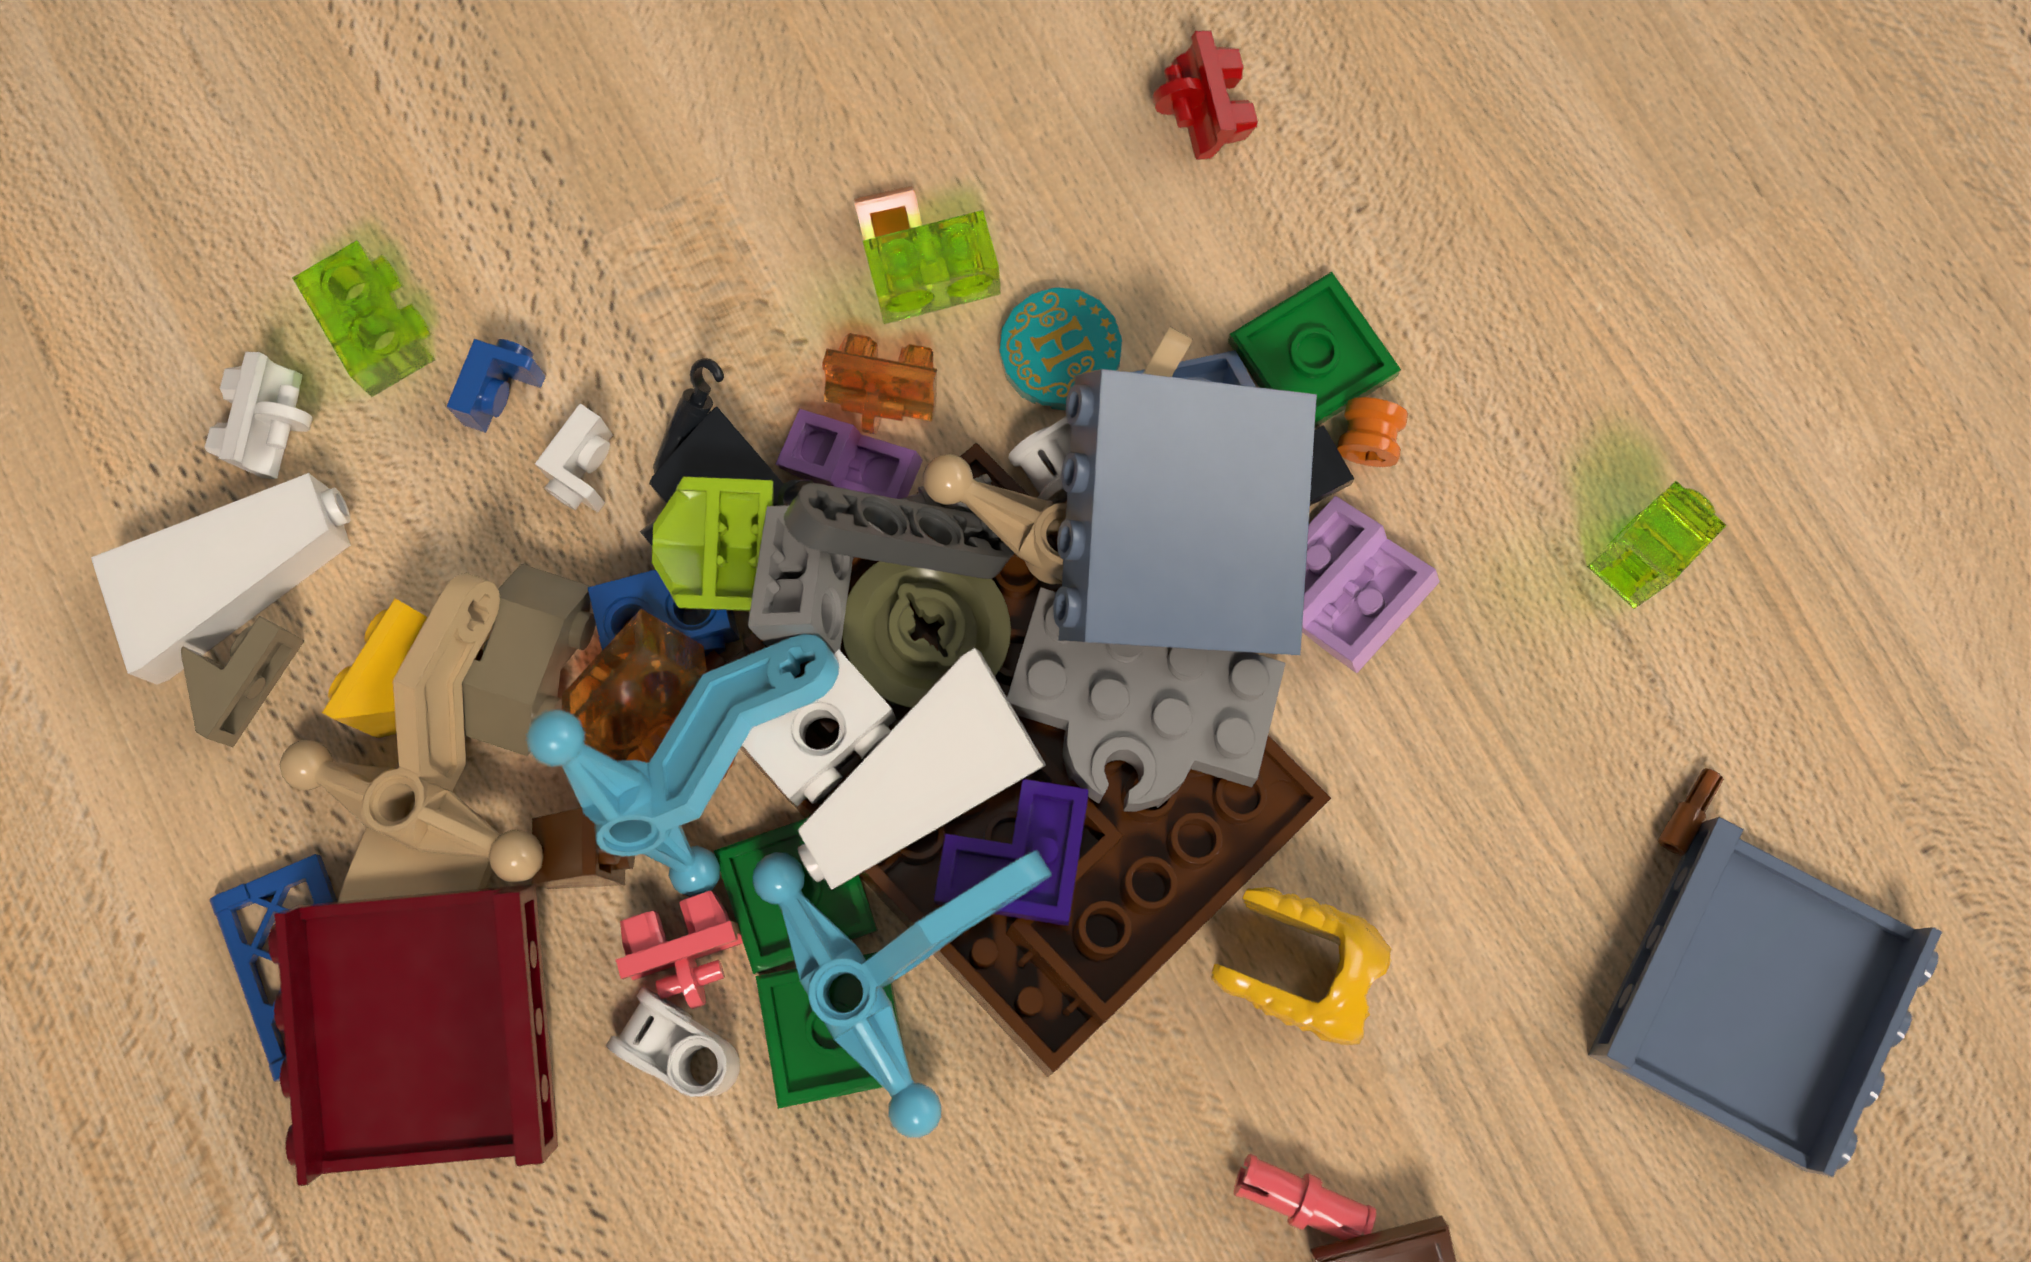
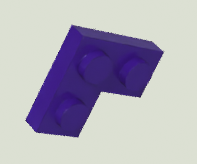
(1047, 822)

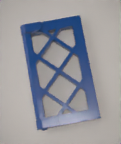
(245, 955)

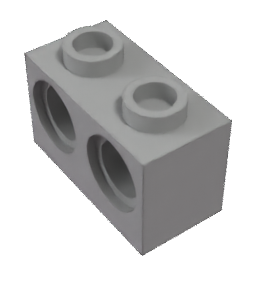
(797, 587)

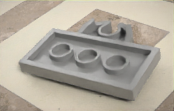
(1146, 707)

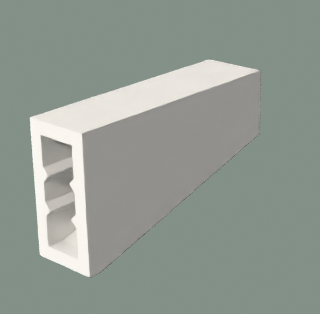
(216, 572)
(931, 768)

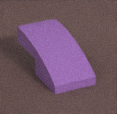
(844, 458)

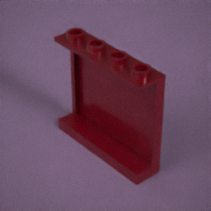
(414, 1031)

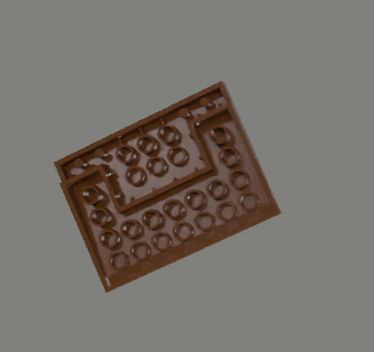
(1140, 875)

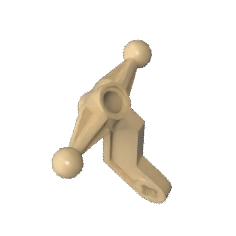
(1016, 517)
(429, 746)

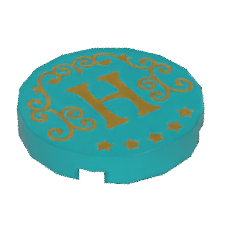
(1054, 340)

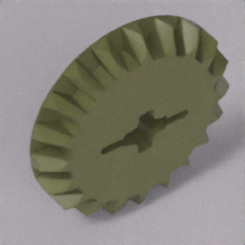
(881, 624)

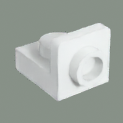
(575, 450)

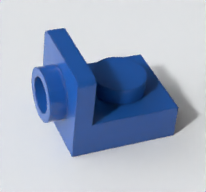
(483, 384)

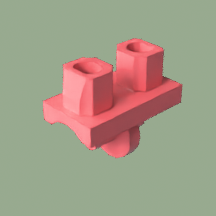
(650, 953)

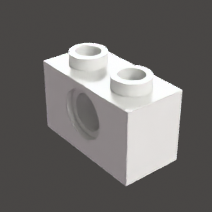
(813, 773)

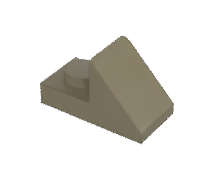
(230, 696)

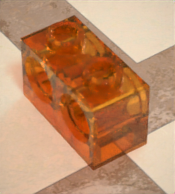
(635, 685)

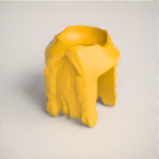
(1362, 960)

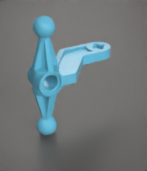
(644, 804)
(871, 1028)

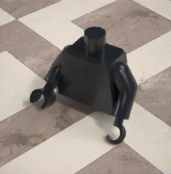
(708, 446)

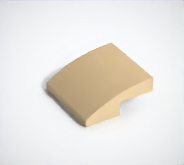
(392, 869)

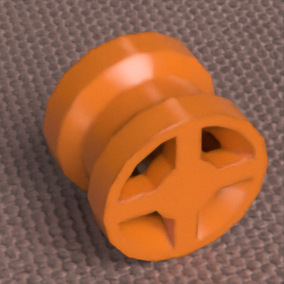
(1372, 432)

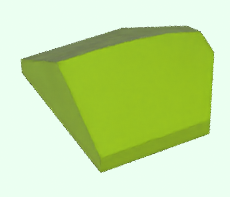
(711, 541)

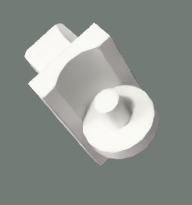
(260, 415)

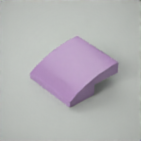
(1358, 584)

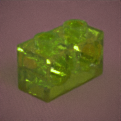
(933, 266)
(358, 323)
(1657, 544)

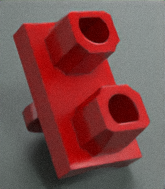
(1199, 96)

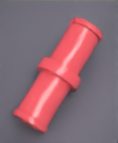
(1303, 1200)

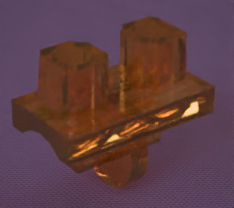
(878, 385)

